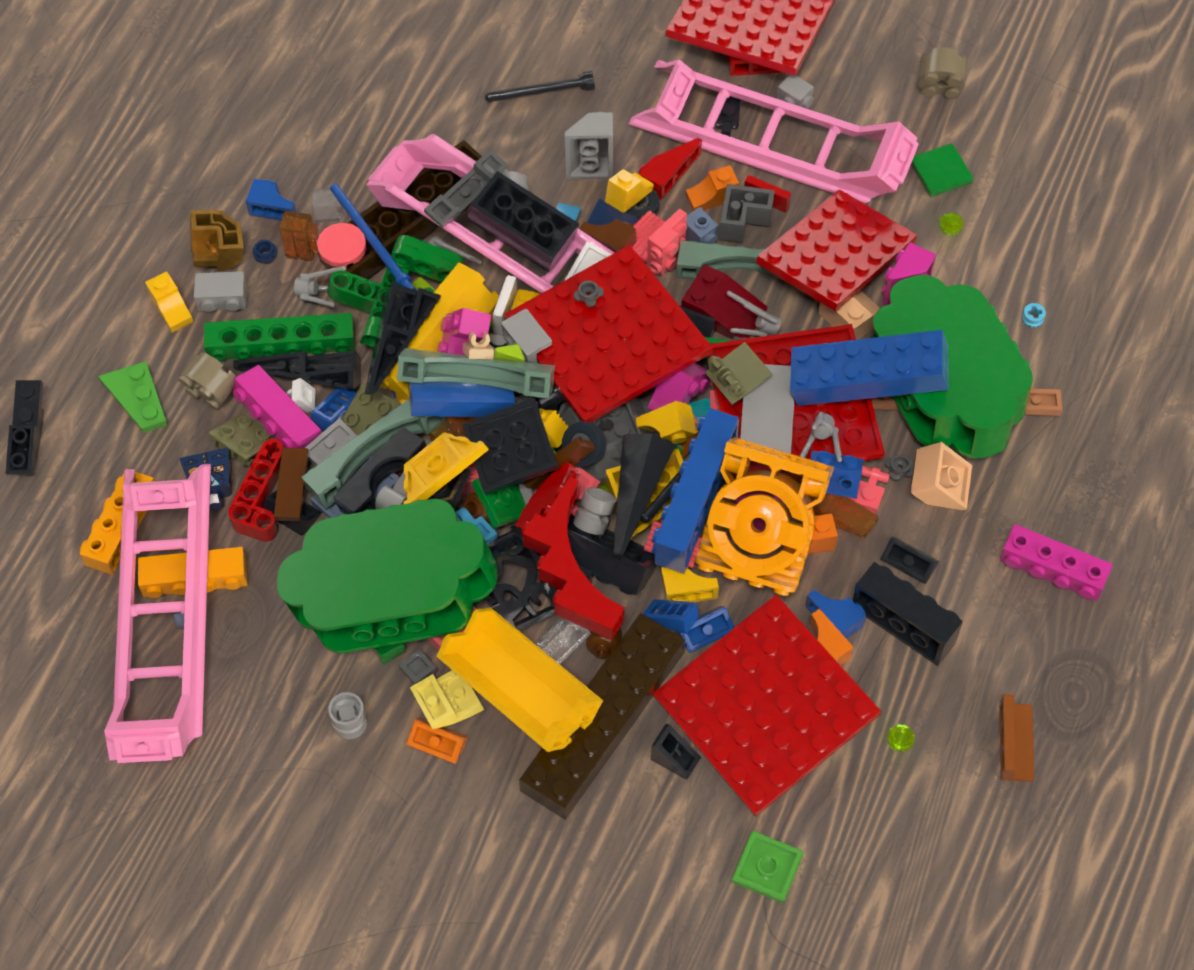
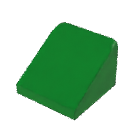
(389, 652)

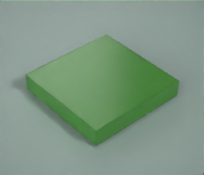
(767, 867)

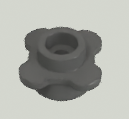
(588, 287)
(902, 461)

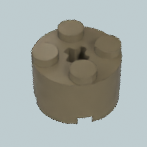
(942, 72)
(208, 380)

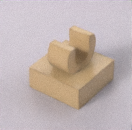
(479, 349)

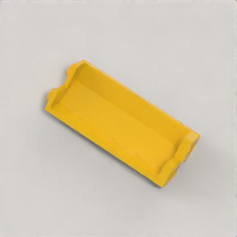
(459, 290)
(520, 679)

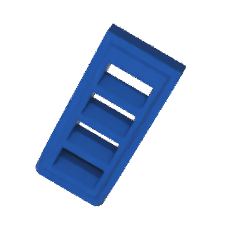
(320, 414)
(683, 615)

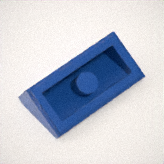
(707, 628)

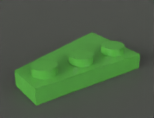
(137, 395)

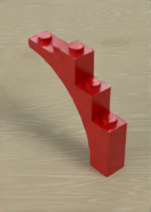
(576, 597)

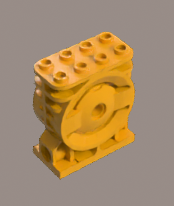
(784, 568)

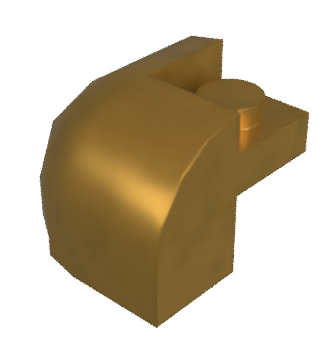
(215, 239)

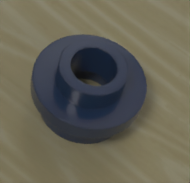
(264, 246)

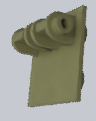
(737, 372)
(367, 410)
(241, 437)

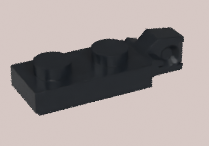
(729, 115)

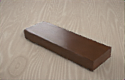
(571, 453)
(290, 484)

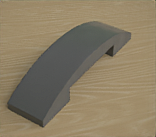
(463, 193)

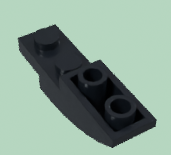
(25, 428)

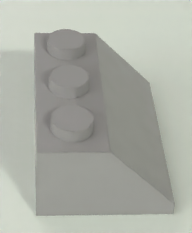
(590, 147)

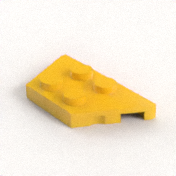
(438, 465)

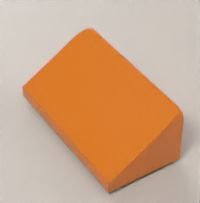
(438, 742)

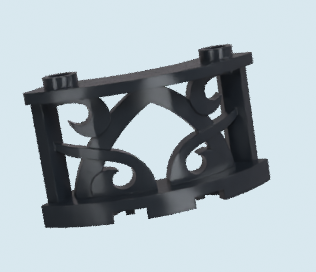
(512, 609)

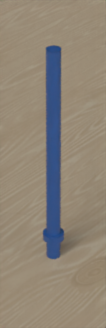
(401, 278)

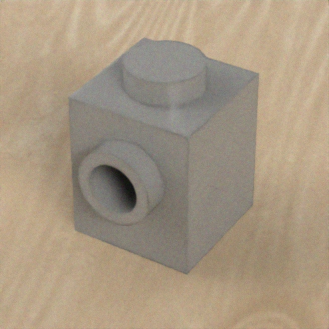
(796, 91)

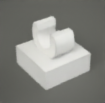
(303, 395)

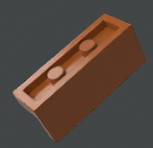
(1016, 740)

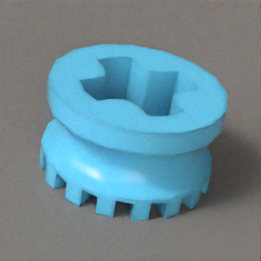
(1029, 319)

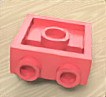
(665, 243)

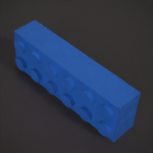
(870, 368)
(694, 492)

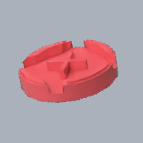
(341, 244)

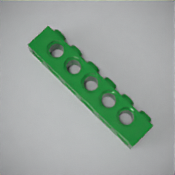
(268, 330)

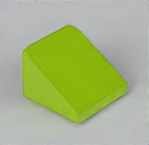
(509, 352)

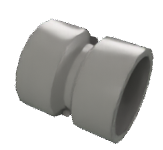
(593, 514)
(347, 715)

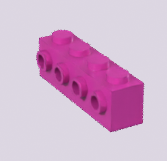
(274, 409)
(1055, 562)

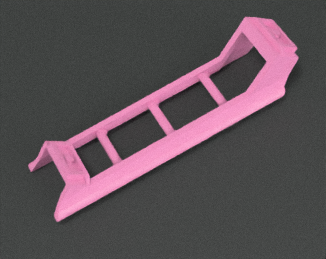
(407, 161)
(885, 175)
(163, 737)

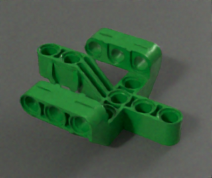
(409, 255)

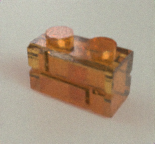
(299, 236)

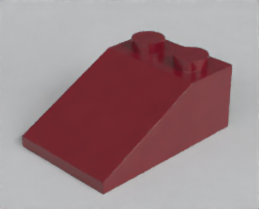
(710, 297)

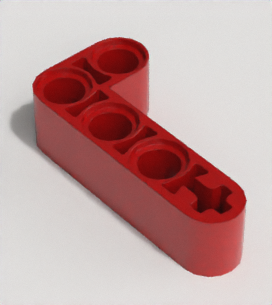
(266, 462)

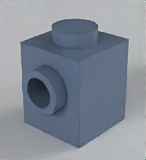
(701, 227)

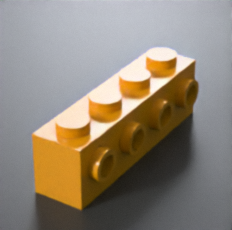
(103, 545)

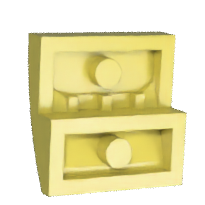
(446, 699)

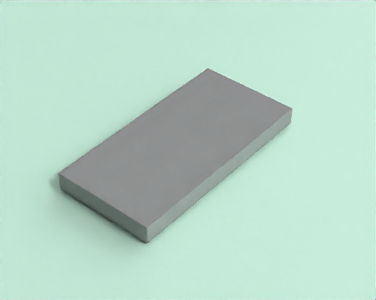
(769, 411)

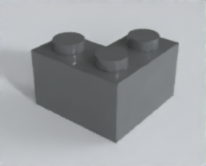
(744, 206)

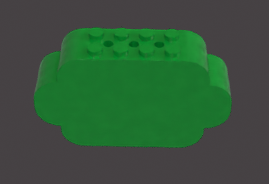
(986, 369)
(387, 576)

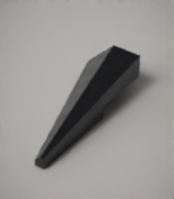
(399, 322)
(331, 369)
(641, 468)

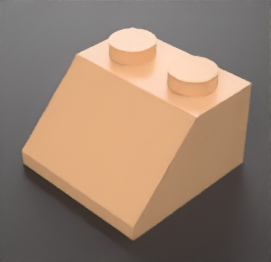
(856, 311)
(941, 477)

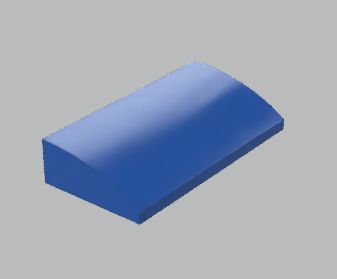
(457, 399)

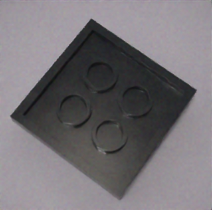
(516, 446)

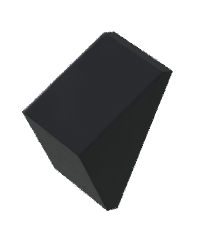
(674, 752)

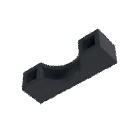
(360, 490)

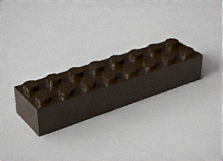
(392, 222)
(626, 687)

